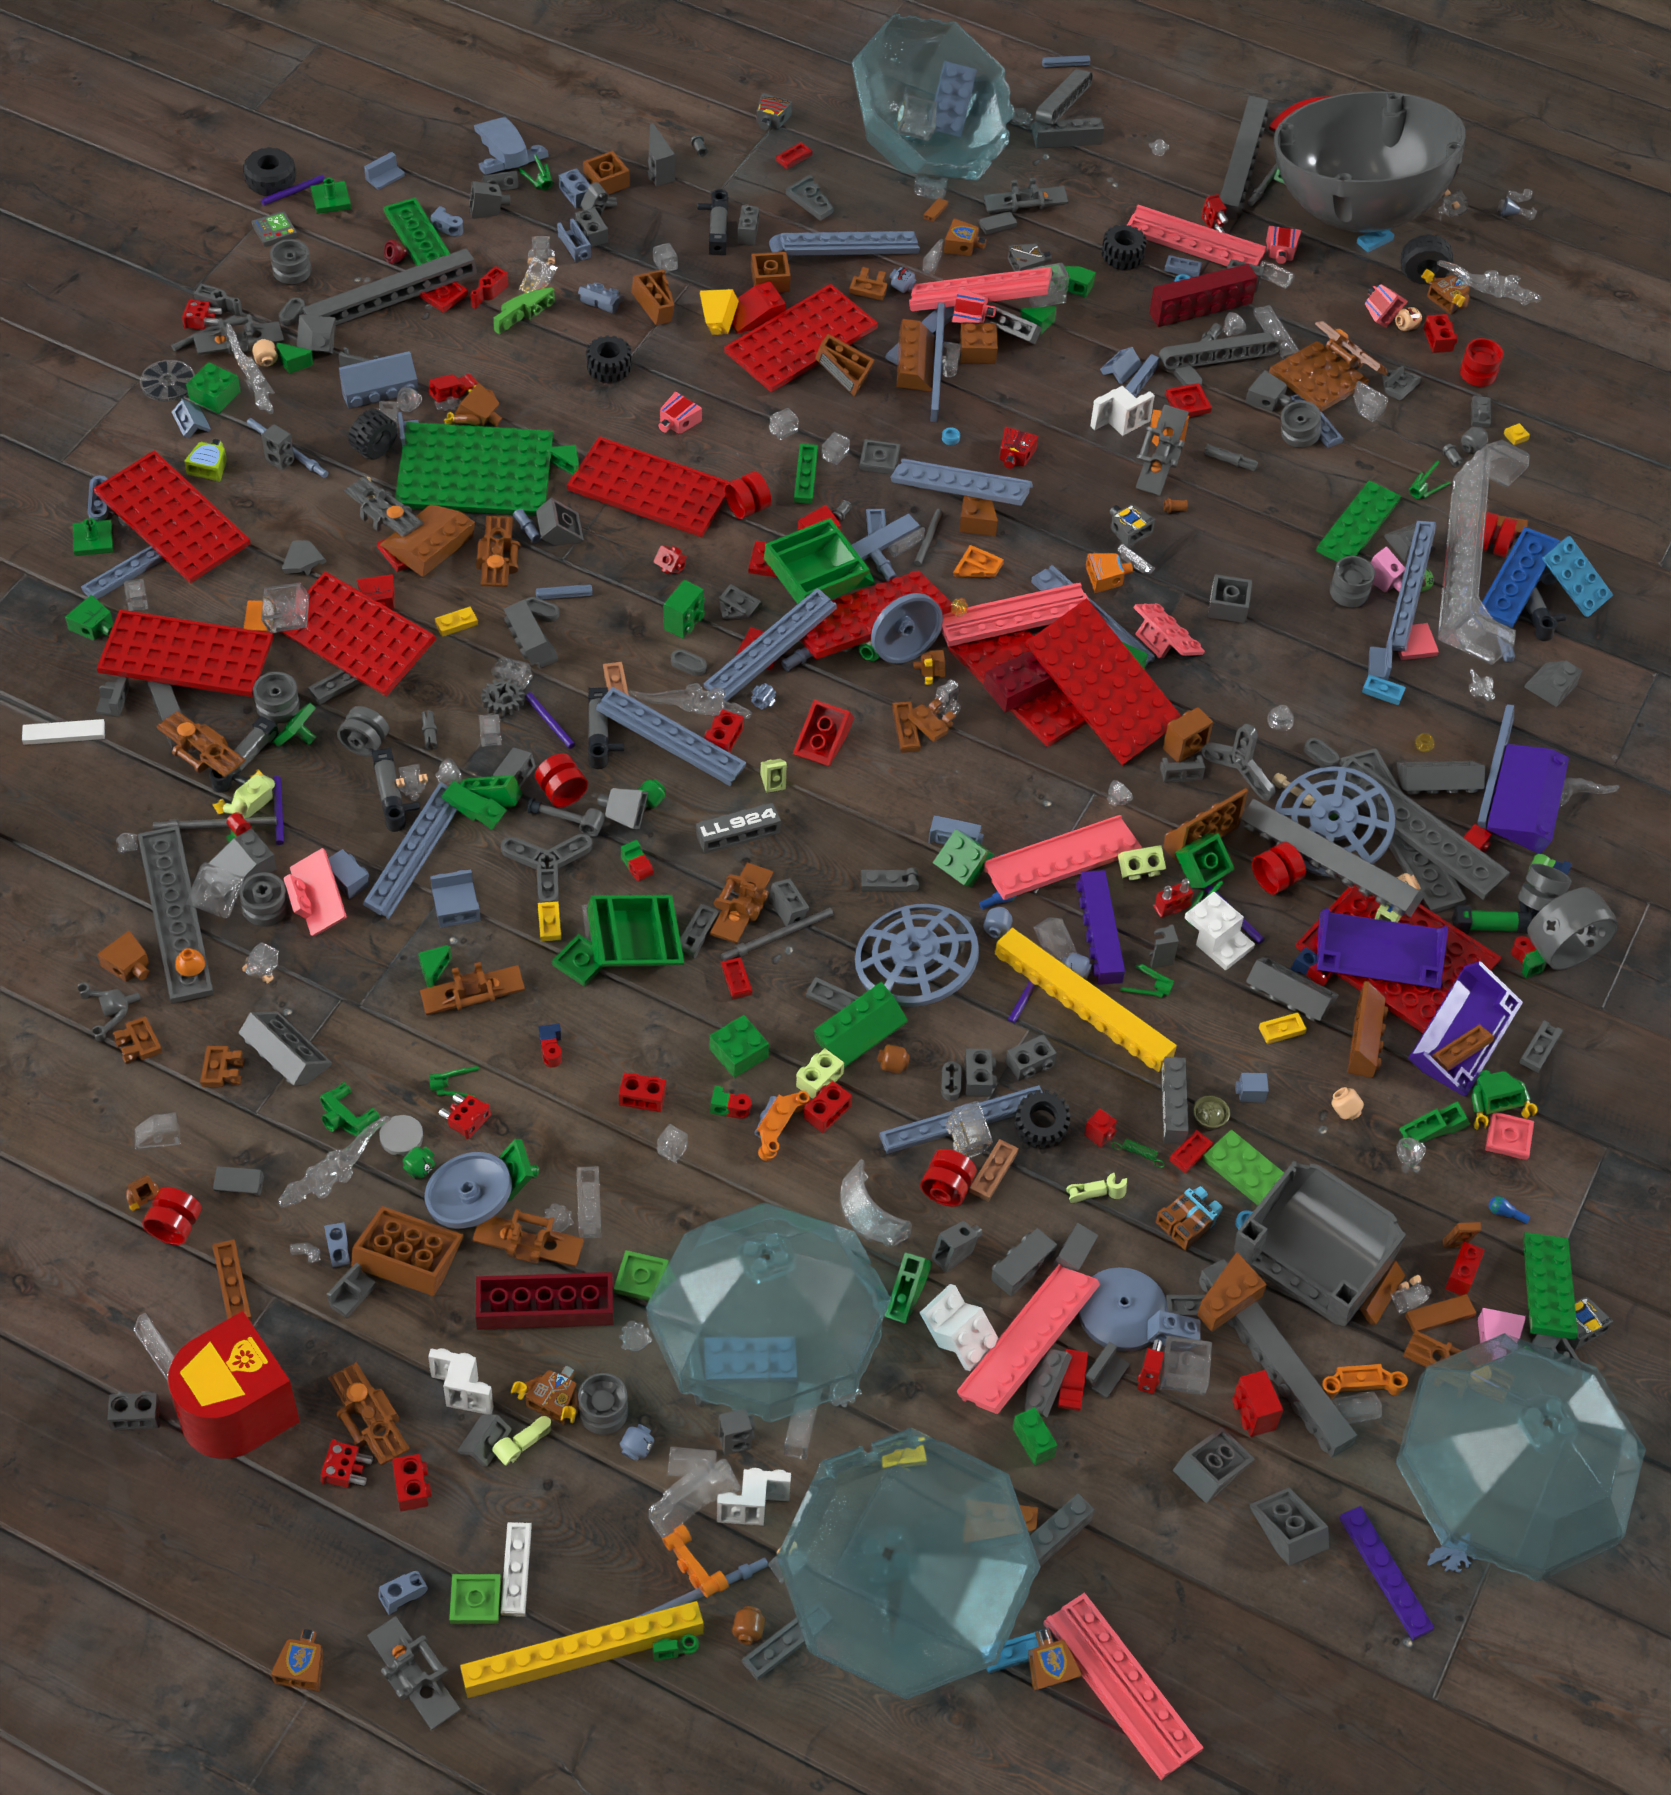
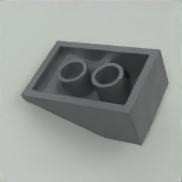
(660, 159)
(245, 856)
(1213, 1464)
(1291, 1526)

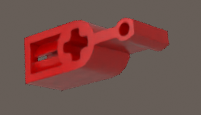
(489, 286)
(450, 386)
(1073, 1382)

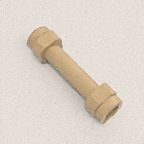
(1280, 781)

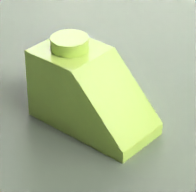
(774, 775)

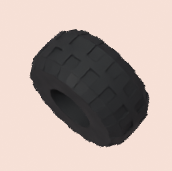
(269, 171)
(1423, 254)

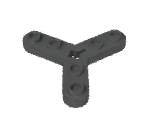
(1241, 757)
(535, 858)

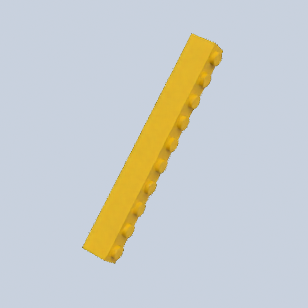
(1084, 999)
(580, 1649)

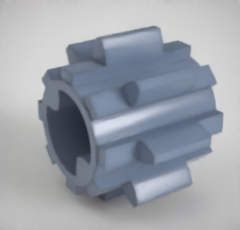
(763, 696)

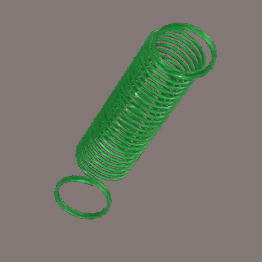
(1141, 1146)

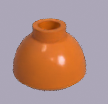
(189, 962)

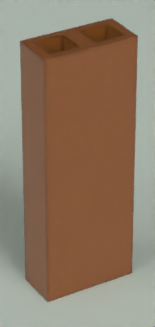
(935, 210)

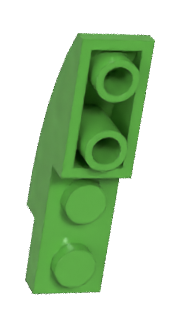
(524, 305)

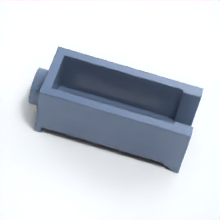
(583, 250)
(944, 827)

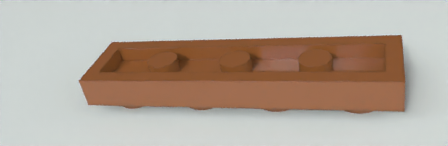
(231, 1278)

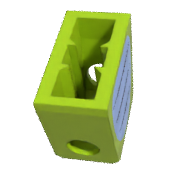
(207, 460)

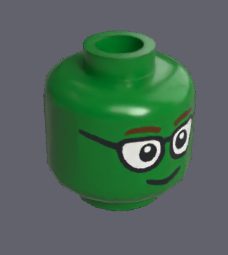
(418, 1162)

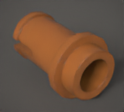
(1175, 505)

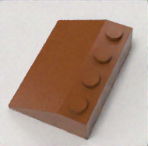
(433, 541)
(1220, 819)
(406, 1250)

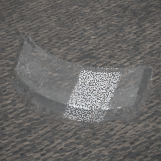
(866, 1215)
(691, 1495)

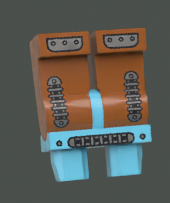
(1189, 1217)

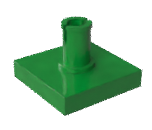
(330, 196)
(92, 537)
(296, 726)
(518, 1166)

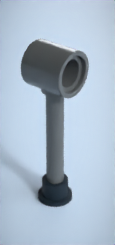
(589, 823)

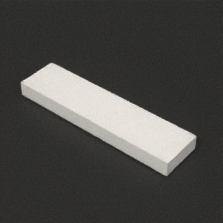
(63, 732)
(516, 1569)

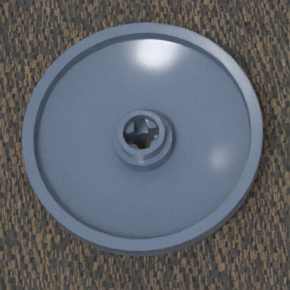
(906, 628)
(468, 1190)
(1122, 1308)

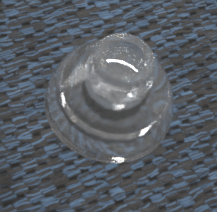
(1234, 324)
(408, 399)
(1280, 718)
(448, 772)
(1119, 794)
(1410, 1151)

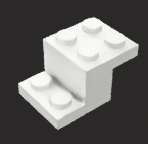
(1122, 410)
(1219, 931)
(959, 1327)
(461, 1380)
(756, 1489)

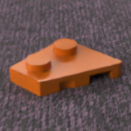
(978, 564)

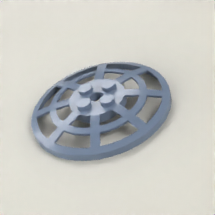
(1345, 808)
(920, 959)

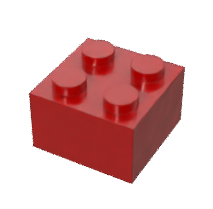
(1257, 1403)

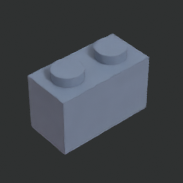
(348, 874)

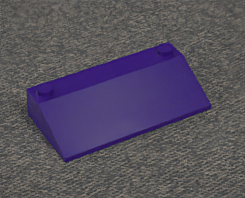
(1528, 795)
(1381, 949)
(1473, 1000)

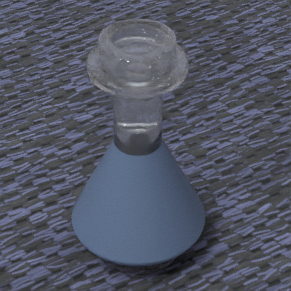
(1508, 207)

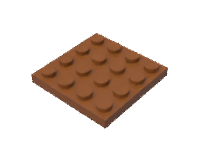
(1318, 375)

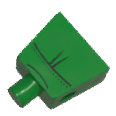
(90, 619)

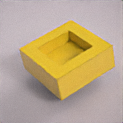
(1516, 434)

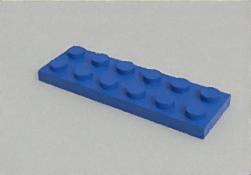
(1518, 576)

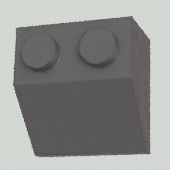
(559, 523)
(1554, 681)

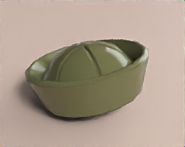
(1211, 1112)

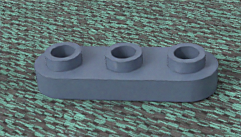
(96, 507)

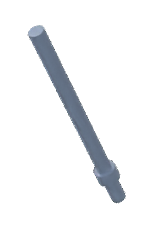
(311, 464)
(744, 1572)

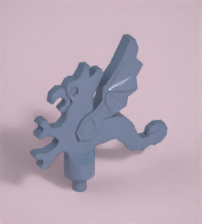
(1455, 1557)

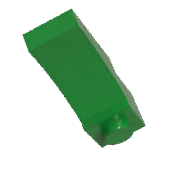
(473, 805)
(1436, 1123)

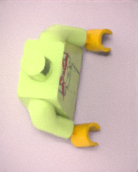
(249, 796)

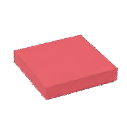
(1420, 643)
(1509, 1135)

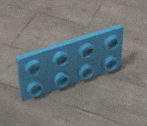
(1577, 576)

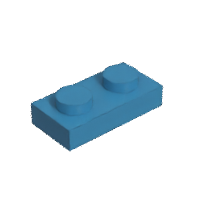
(1374, 240)
(1383, 689)

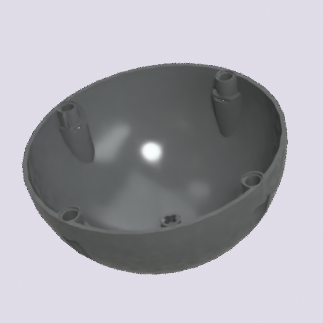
(1362, 165)

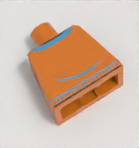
(1106, 570)

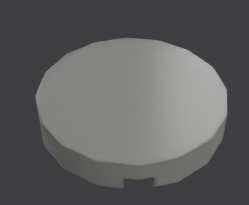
(401, 1135)

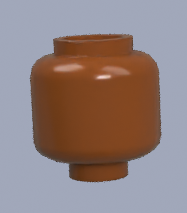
(893, 1059)
(748, 1625)

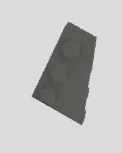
(808, 196)
(1046, 1380)

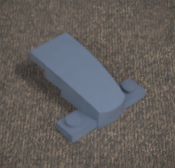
(506, 146)

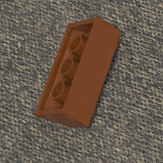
(915, 356)
(1367, 1032)

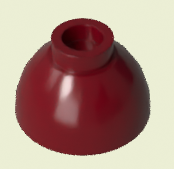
(394, 251)

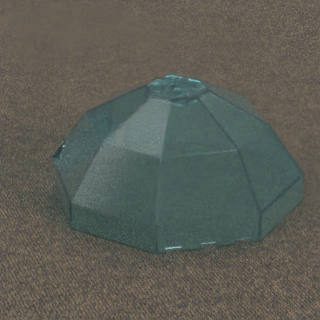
(909, 60)
(770, 1329)
(1504, 1480)
(953, 1574)

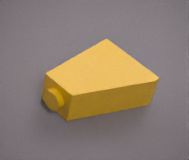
(719, 309)

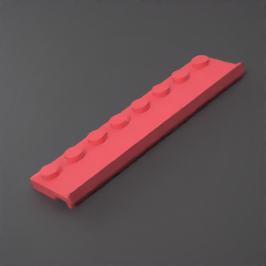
(1195, 238)
(994, 286)
(1011, 614)
(1060, 857)
(1027, 1339)
(1124, 1687)

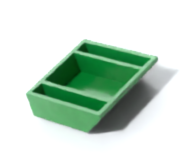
(814, 560)
(634, 930)

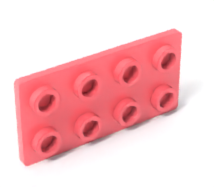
(1162, 632)
(315, 892)

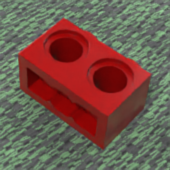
(1440, 333)
(725, 730)
(641, 1096)
(830, 1109)
(1464, 1269)
(408, 1482)

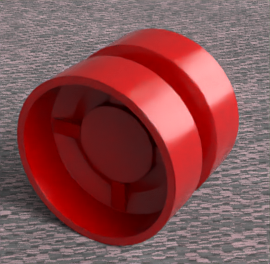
(1481, 362)
(747, 495)
(1501, 536)
(561, 780)
(1278, 868)
(948, 1177)
(172, 1216)

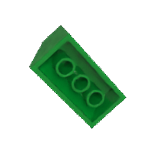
(861, 1025)

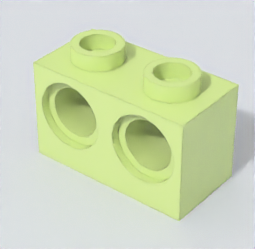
(1140, 857)
(820, 1074)

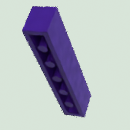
(1101, 927)

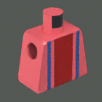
(1282, 243)
(1384, 304)
(971, 307)
(679, 414)

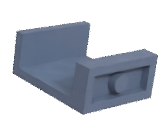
(455, 898)

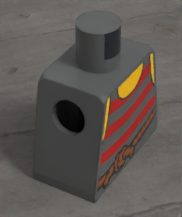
(773, 111)

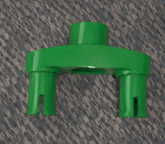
(339, 1116)

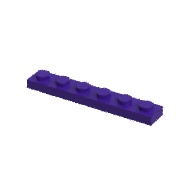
(1386, 1573)

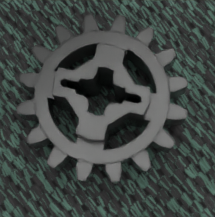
(502, 697)

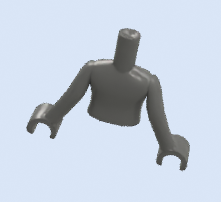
(112, 1003)

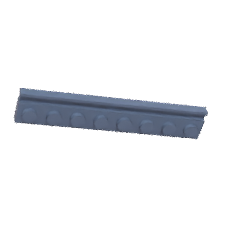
(850, 243)
(961, 481)
(1053, 578)
(772, 644)
(671, 736)
(411, 854)

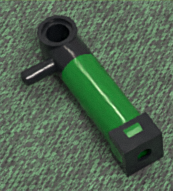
(1468, 919)

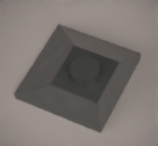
(316, 333)
(1402, 539)

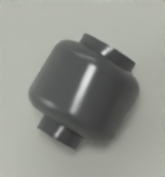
(1474, 439)

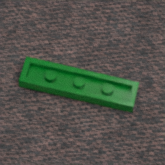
(806, 473)

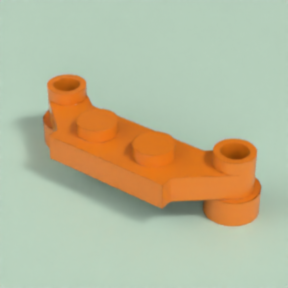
(775, 1121)
(1364, 1378)
(689, 1564)

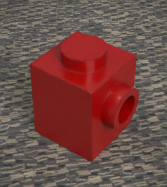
(1479, 838)
(1100, 1128)

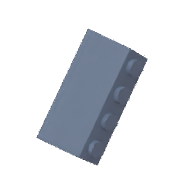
(377, 379)

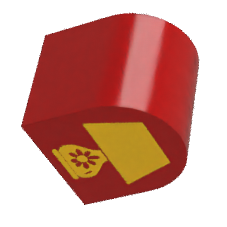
(230, 1391)

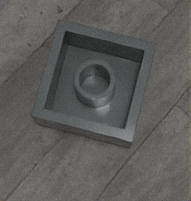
(1230, 598)

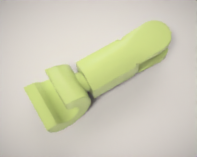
(1097, 1189)
(510, 1450)

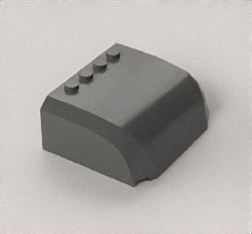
(1320, 1241)

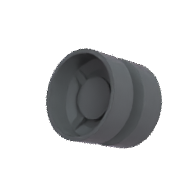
(1352, 581)
(1543, 886)
(603, 1403)

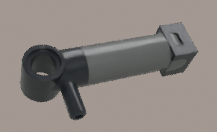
(718, 221)
(1542, 620)
(598, 732)
(263, 733)
(390, 794)

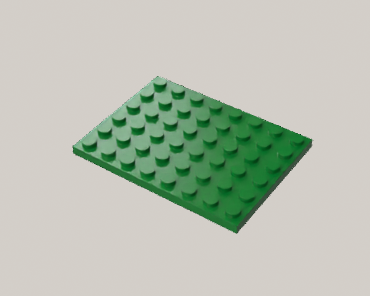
(474, 468)

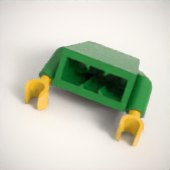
(1499, 1093)

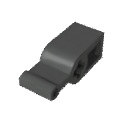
(218, 299)

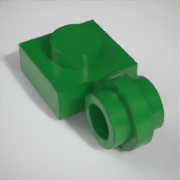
(669, 1649)

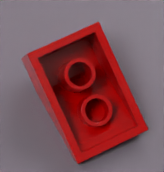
(757, 307)
(823, 733)

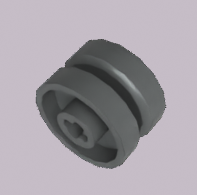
(290, 261)
(1300, 424)
(276, 696)
(363, 731)
(263, 899)

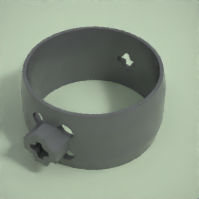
(1572, 912)

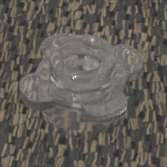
(1159, 147)
(126, 838)

